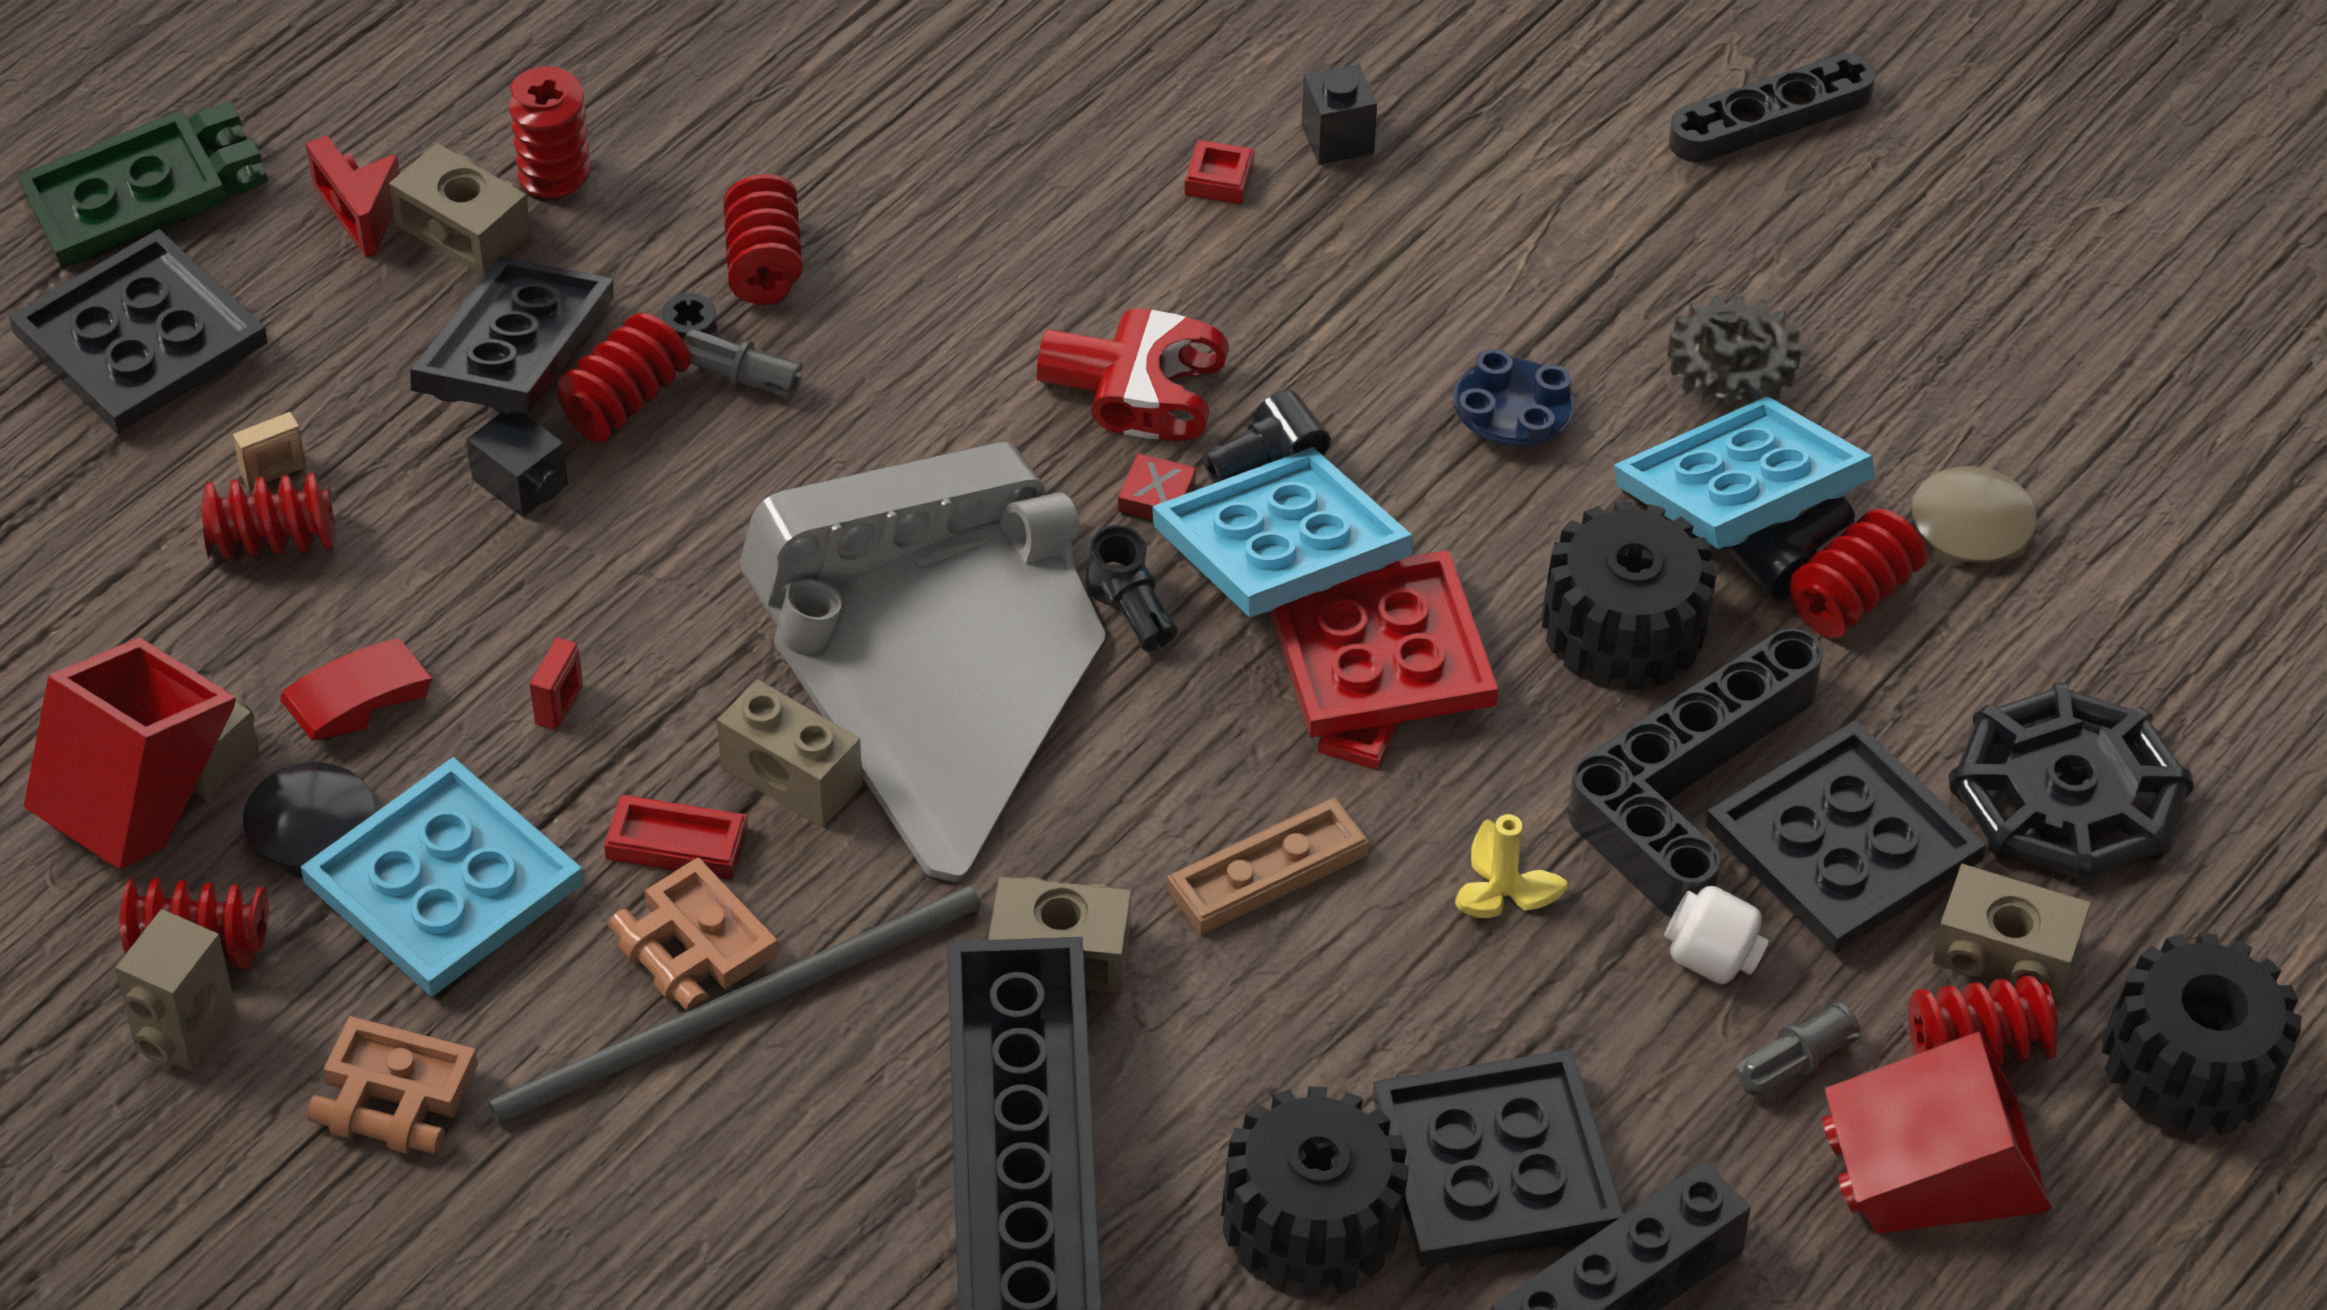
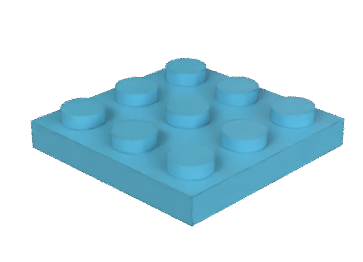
(1745, 471)
(1282, 531)
(442, 876)

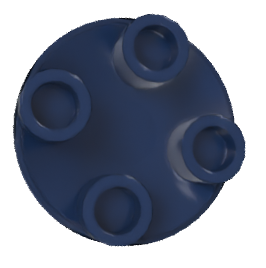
(1514, 399)

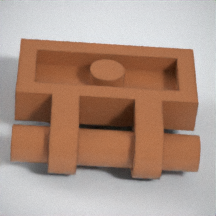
(707, 921)
(397, 1067)

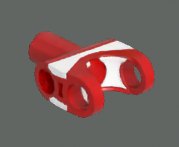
(1136, 372)

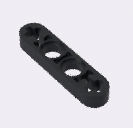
(1710, 130)

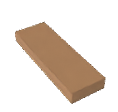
(1267, 866)

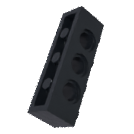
(1646, 1253)

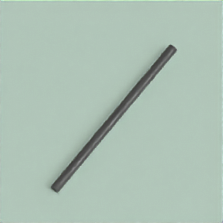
(733, 1005)

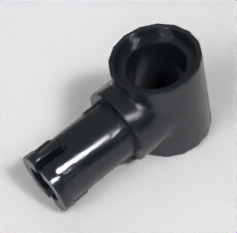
(1278, 430)
(1782, 548)
(1128, 587)

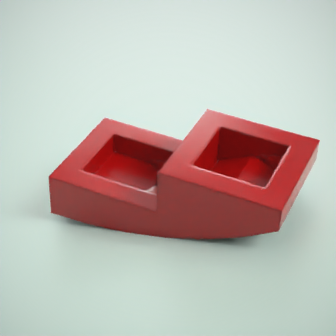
(345, 691)

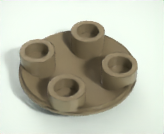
(1973, 516)

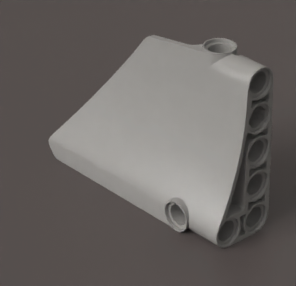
(934, 626)

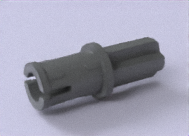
(745, 364)
(1799, 1049)

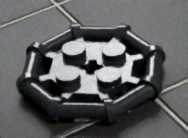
(2067, 810)

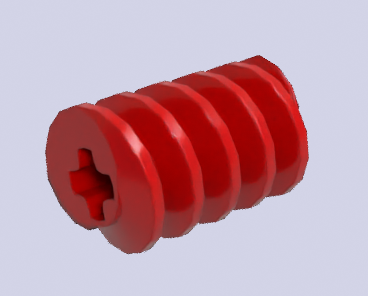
(549, 132)
(762, 238)
(621, 375)
(267, 516)
(1856, 571)
(238, 924)
(2001, 1016)

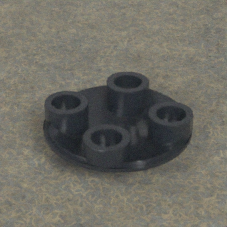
(304, 812)

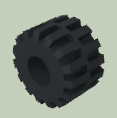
(1636, 592)
(2201, 1034)
(1314, 1190)

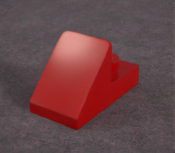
(355, 195)

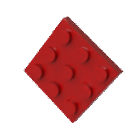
(1385, 648)

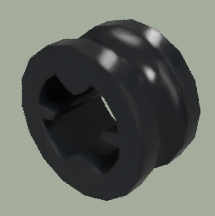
(690, 308)

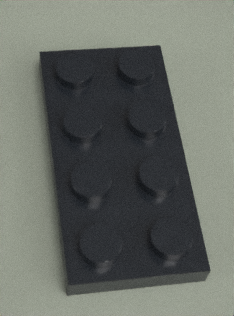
(512, 335)

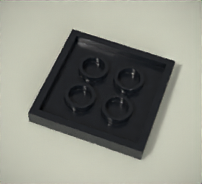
(138, 330)
(1845, 836)
(1499, 1157)

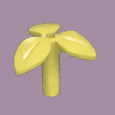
(1496, 859)

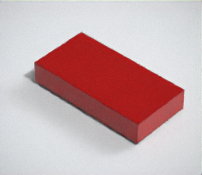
(675, 834)

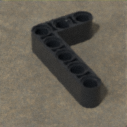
(1626, 783)

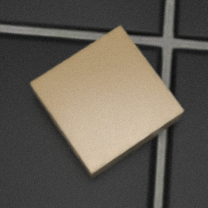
(269, 449)

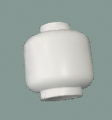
(1716, 934)

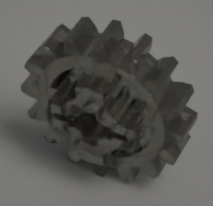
(1734, 351)

